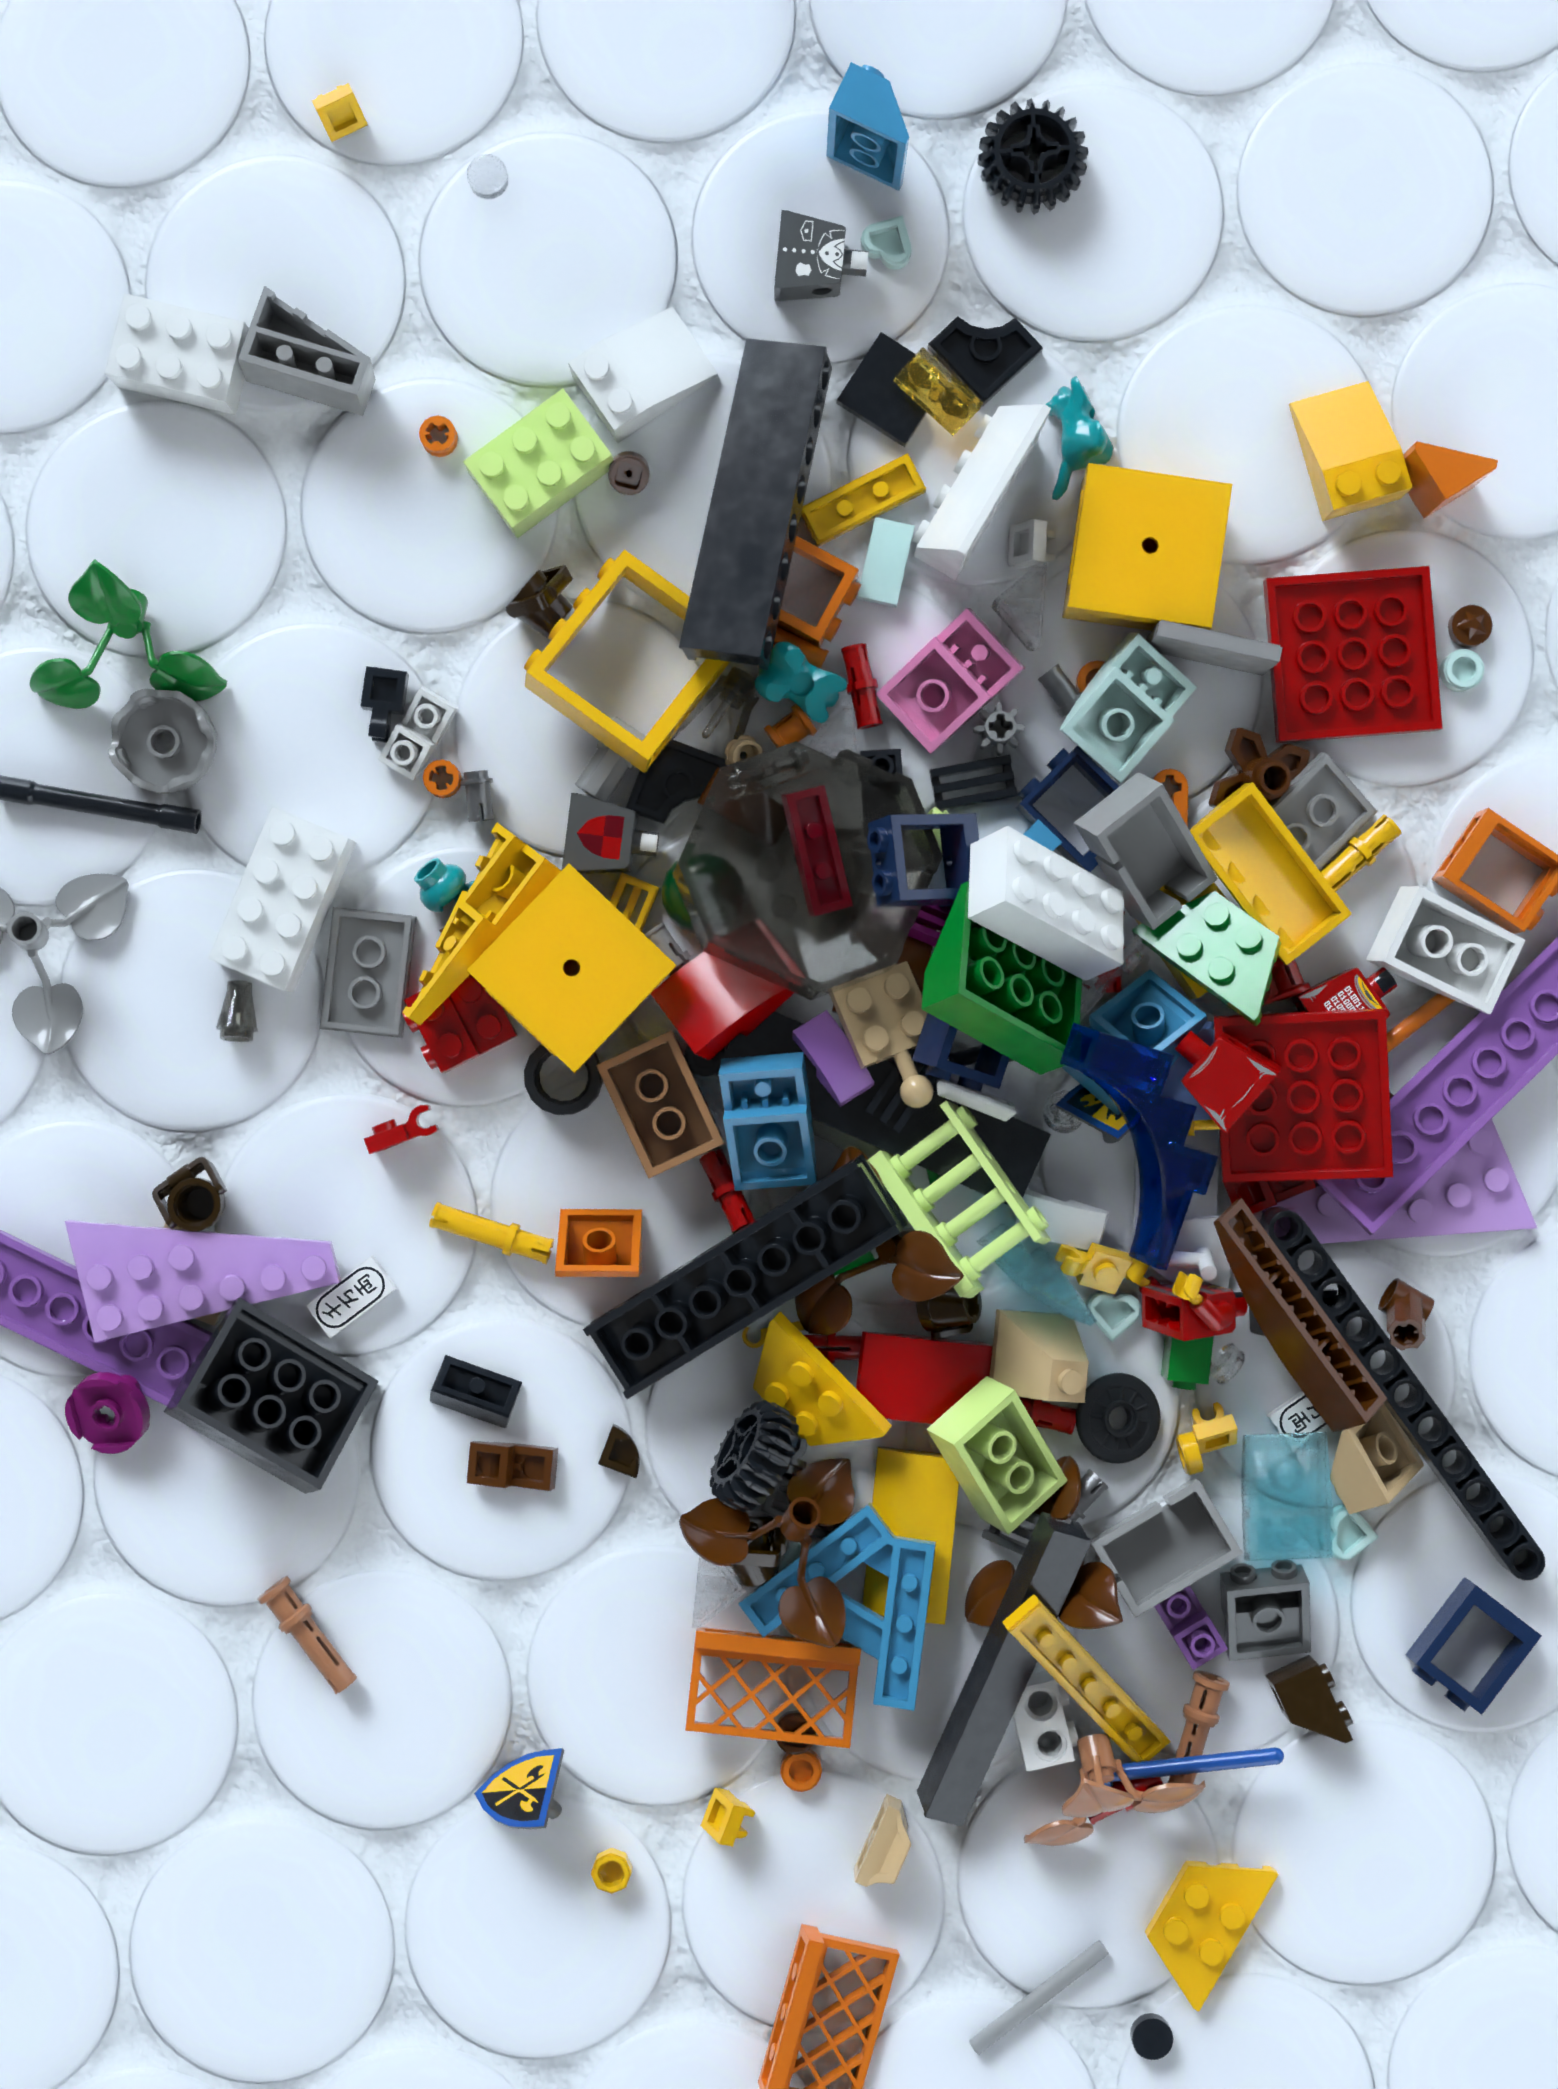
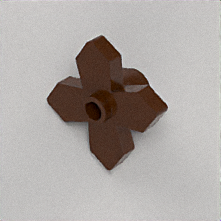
(1268, 772)

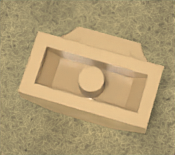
(885, 1846)

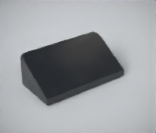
(475, 1391)

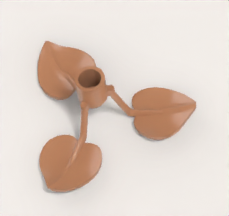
(1095, 1797)

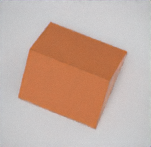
(1442, 475)
(599, 1243)

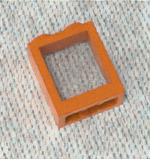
(816, 592)

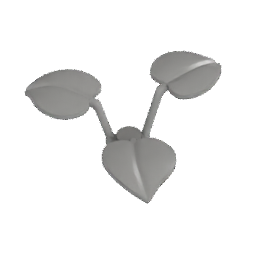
(95, 910)

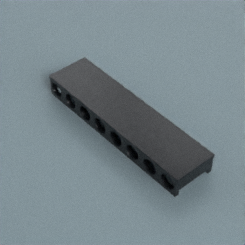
(756, 503)
(1012, 1143)
(746, 1275)

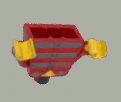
(1187, 1307)

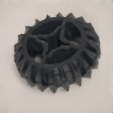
(1064, 150)
(754, 1456)

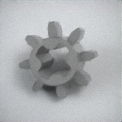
(1007, 721)

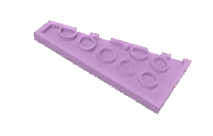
(1466, 1195)
(167, 1275)

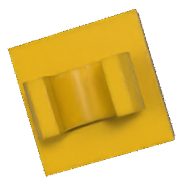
(339, 112)
(1216, 1432)
(725, 1817)

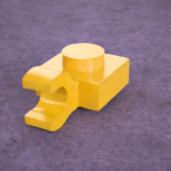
(1097, 1268)

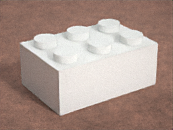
(177, 354)

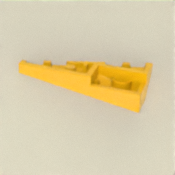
(503, 888)

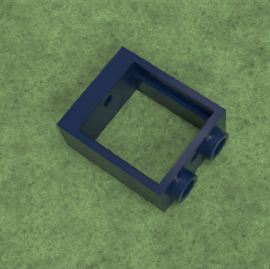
(1036, 789)
(888, 859)
(934, 1049)
(1442, 1627)

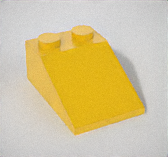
(1349, 451)

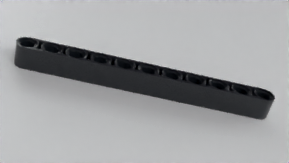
(1415, 1407)

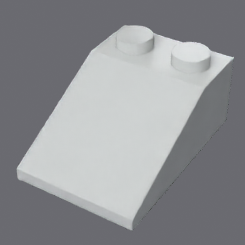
(641, 372)
(1445, 948)

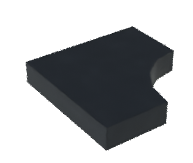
(985, 357)
(878, 399)
(673, 778)

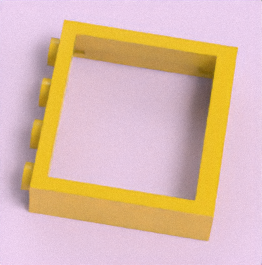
(537, 680)

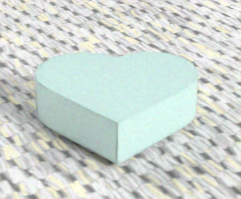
(888, 242)
(1114, 1312)
(1349, 1533)

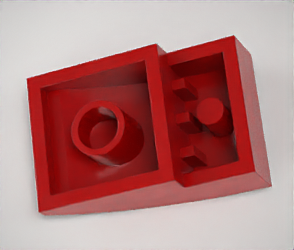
(716, 1002)
(918, 1375)

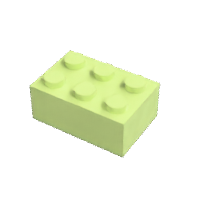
(539, 463)
(997, 1454)

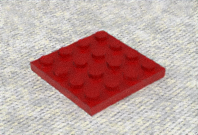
(1353, 654)
(1324, 1108)

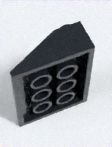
(272, 1397)

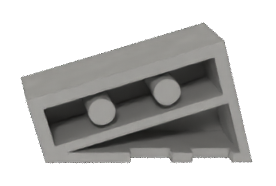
(303, 359)

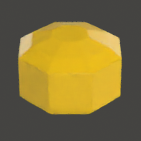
(611, 1870)

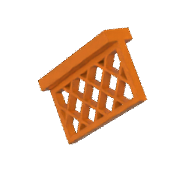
(778, 1650)
(796, 2005)

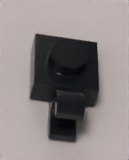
(383, 694)

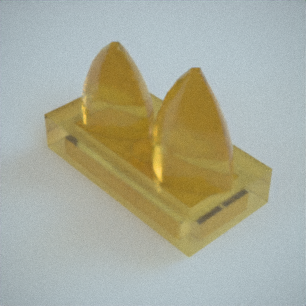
(937, 391)

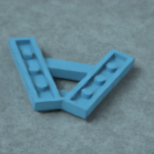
(891, 1639)

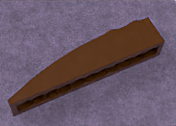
(1297, 1324)

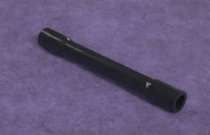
(163, 815)

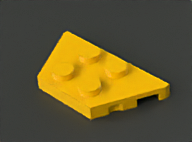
(813, 1389)
(1205, 1921)

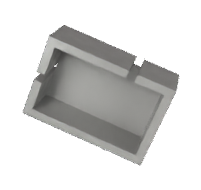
(1145, 847)
(1166, 1547)

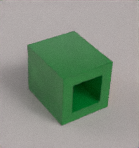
(1187, 1362)

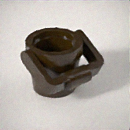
(541, 600)
(192, 1201)
(948, 1312)
(762, 1556)

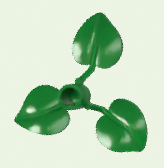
(102, 599)

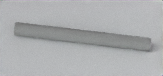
(1038, 1997)

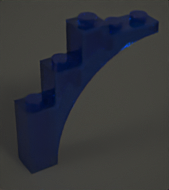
(1158, 1126)

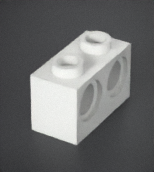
(1034, 1721)

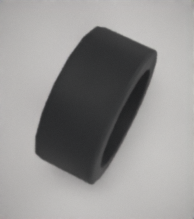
(552, 1105)

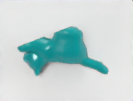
(1082, 437)
(796, 679)

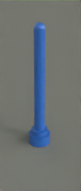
(1201, 1764)

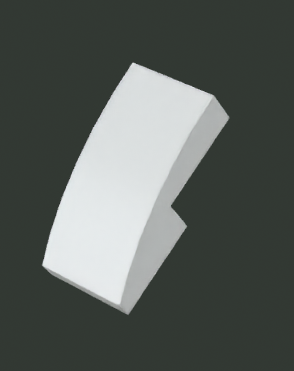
(418, 733)
(1069, 1221)

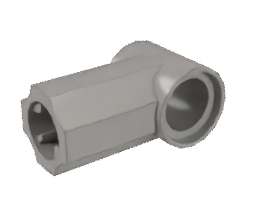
(606, 769)

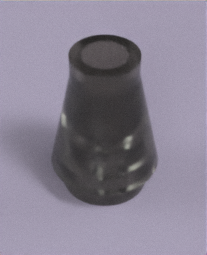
(237, 1013)

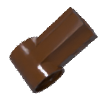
(1406, 1314)

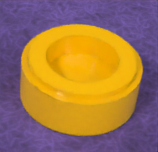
(1189, 1453)

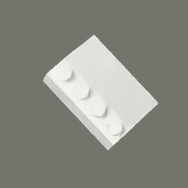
(980, 486)

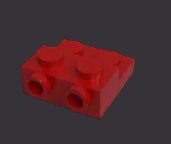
(462, 1026)

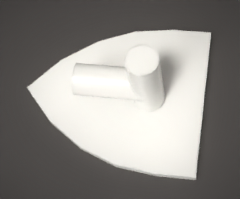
(1199, 1253)

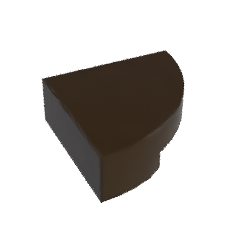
(620, 1453)

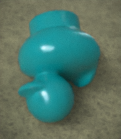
(440, 884)

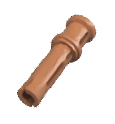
(297, 1620)
(1199, 1712)

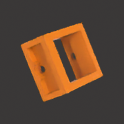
(1466, 848)

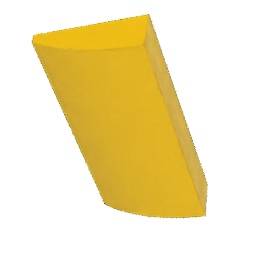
(1268, 871)
(916, 1501)

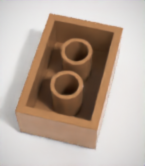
(660, 1104)

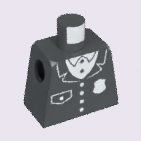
(813, 258)

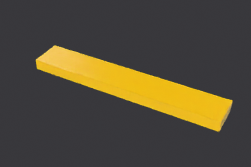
(1085, 1680)

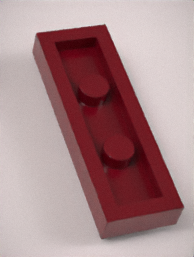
(816, 850)

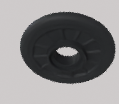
(1141, 1424)

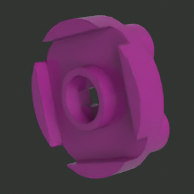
(120, 1395)

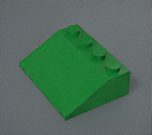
(1000, 992)

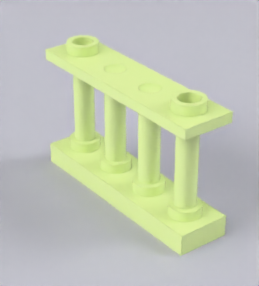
(918, 1203)

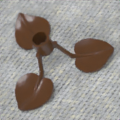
(920, 1274)
(816, 1497)
(1093, 1595)

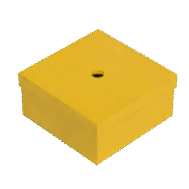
(1146, 548)
(571, 968)

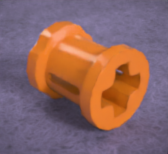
(791, 728)

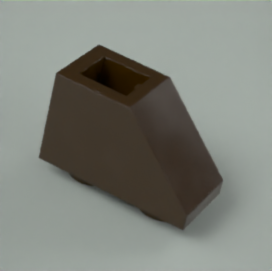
(1307, 1701)

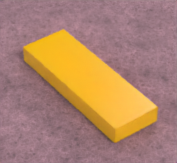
(862, 500)

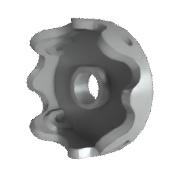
(135, 734)

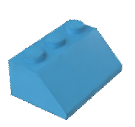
(868, 127)

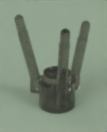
(735, 690)

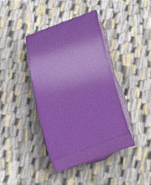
(833, 1058)
(1191, 1627)

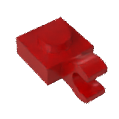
(389, 1134)

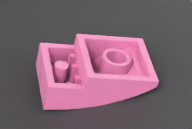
(950, 680)

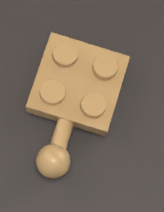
(885, 1022)

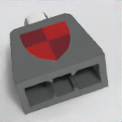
(604, 837)

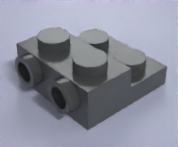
(1266, 1610)

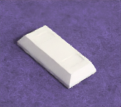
(976, 1100)

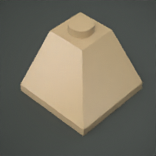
(1039, 1356)
(1373, 1463)

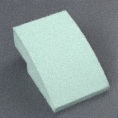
(1127, 706)

